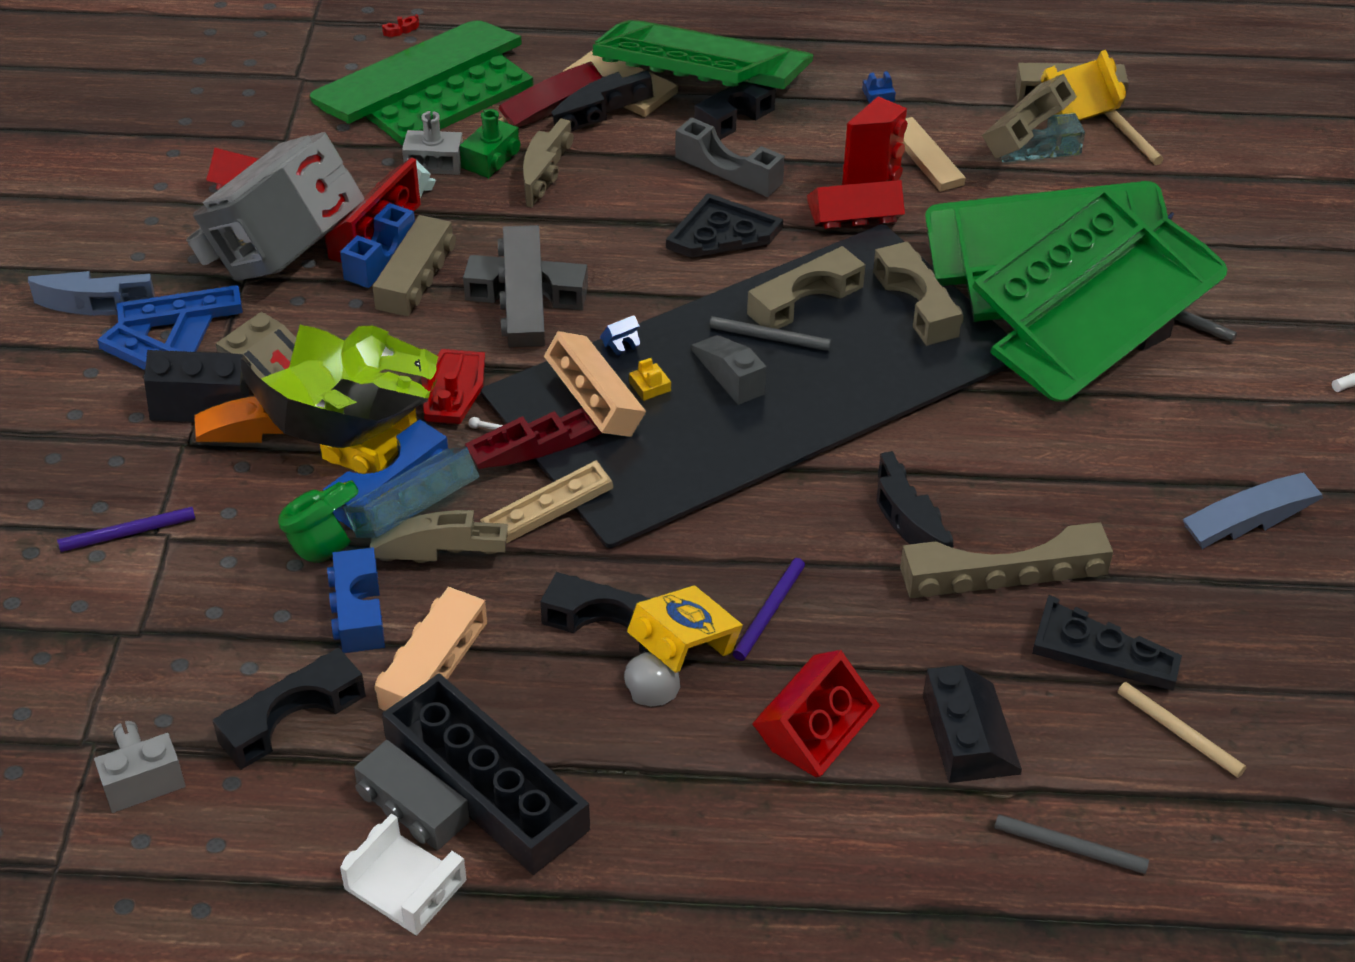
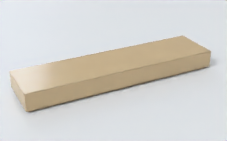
(931, 158)
(552, 500)

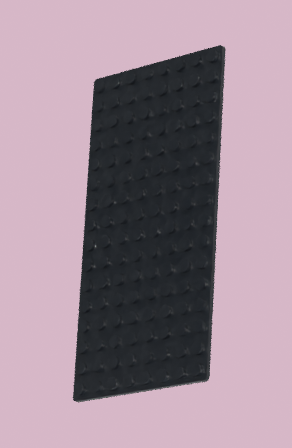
(706, 446)

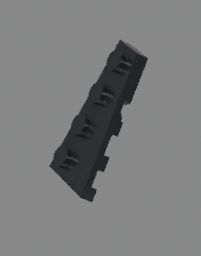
(1084, 642)

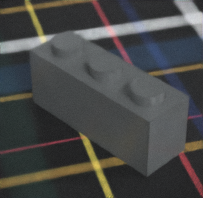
(412, 794)

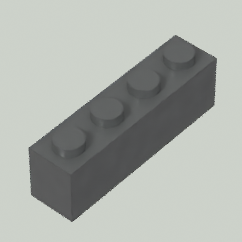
(522, 285)

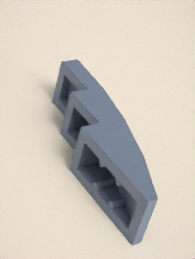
(1252, 507)

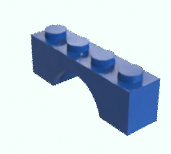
(414, 446)

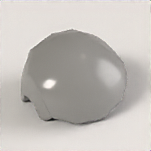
(651, 680)

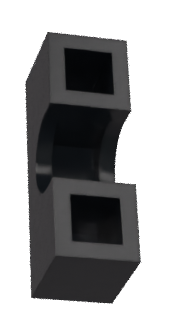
(744, 99)

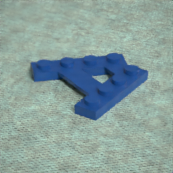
(188, 311)

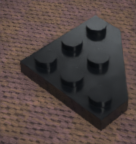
(722, 226)

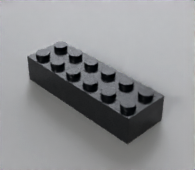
(503, 782)

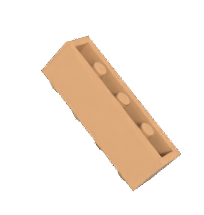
(594, 384)
(434, 647)

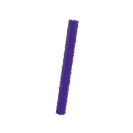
(126, 529)
(768, 609)

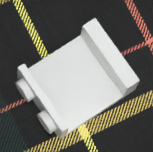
(401, 876)

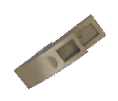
(541, 159)
(426, 534)

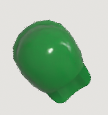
(312, 524)

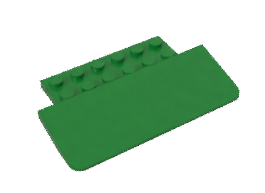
(700, 54)
(445, 74)
(980, 233)
(1093, 292)

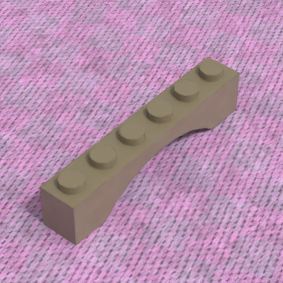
(940, 569)

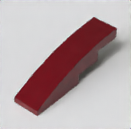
(545, 96)
(527, 441)

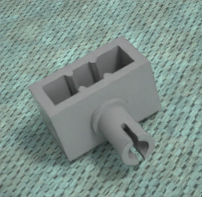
(432, 148)
(138, 768)

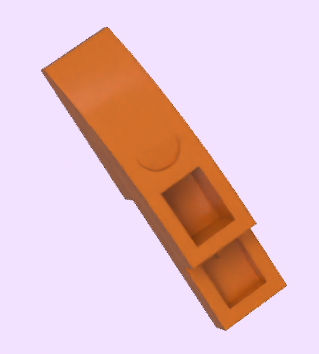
(234, 421)

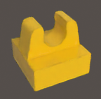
(649, 380)

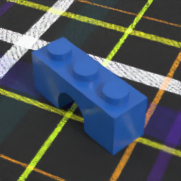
(366, 258)
(358, 620)

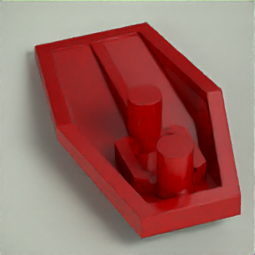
(457, 385)

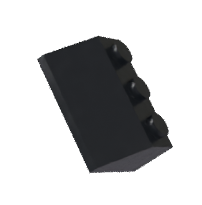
(190, 382)
(969, 725)

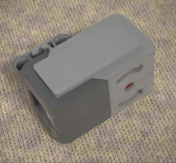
(275, 208)

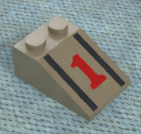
(263, 342)

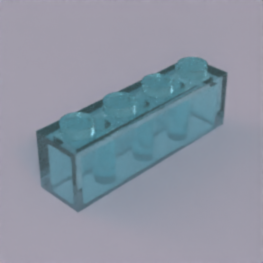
(411, 492)

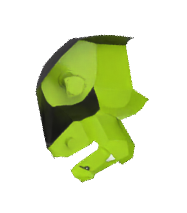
(337, 389)

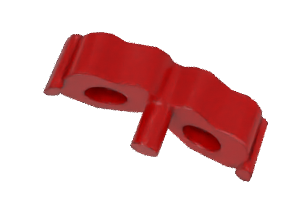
(404, 26)

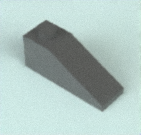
(733, 367)

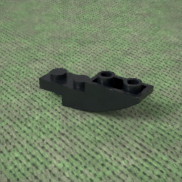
(606, 94)
(907, 513)

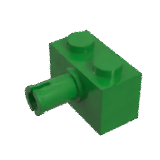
(489, 145)

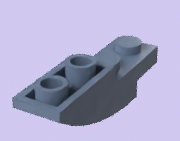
(86, 295)

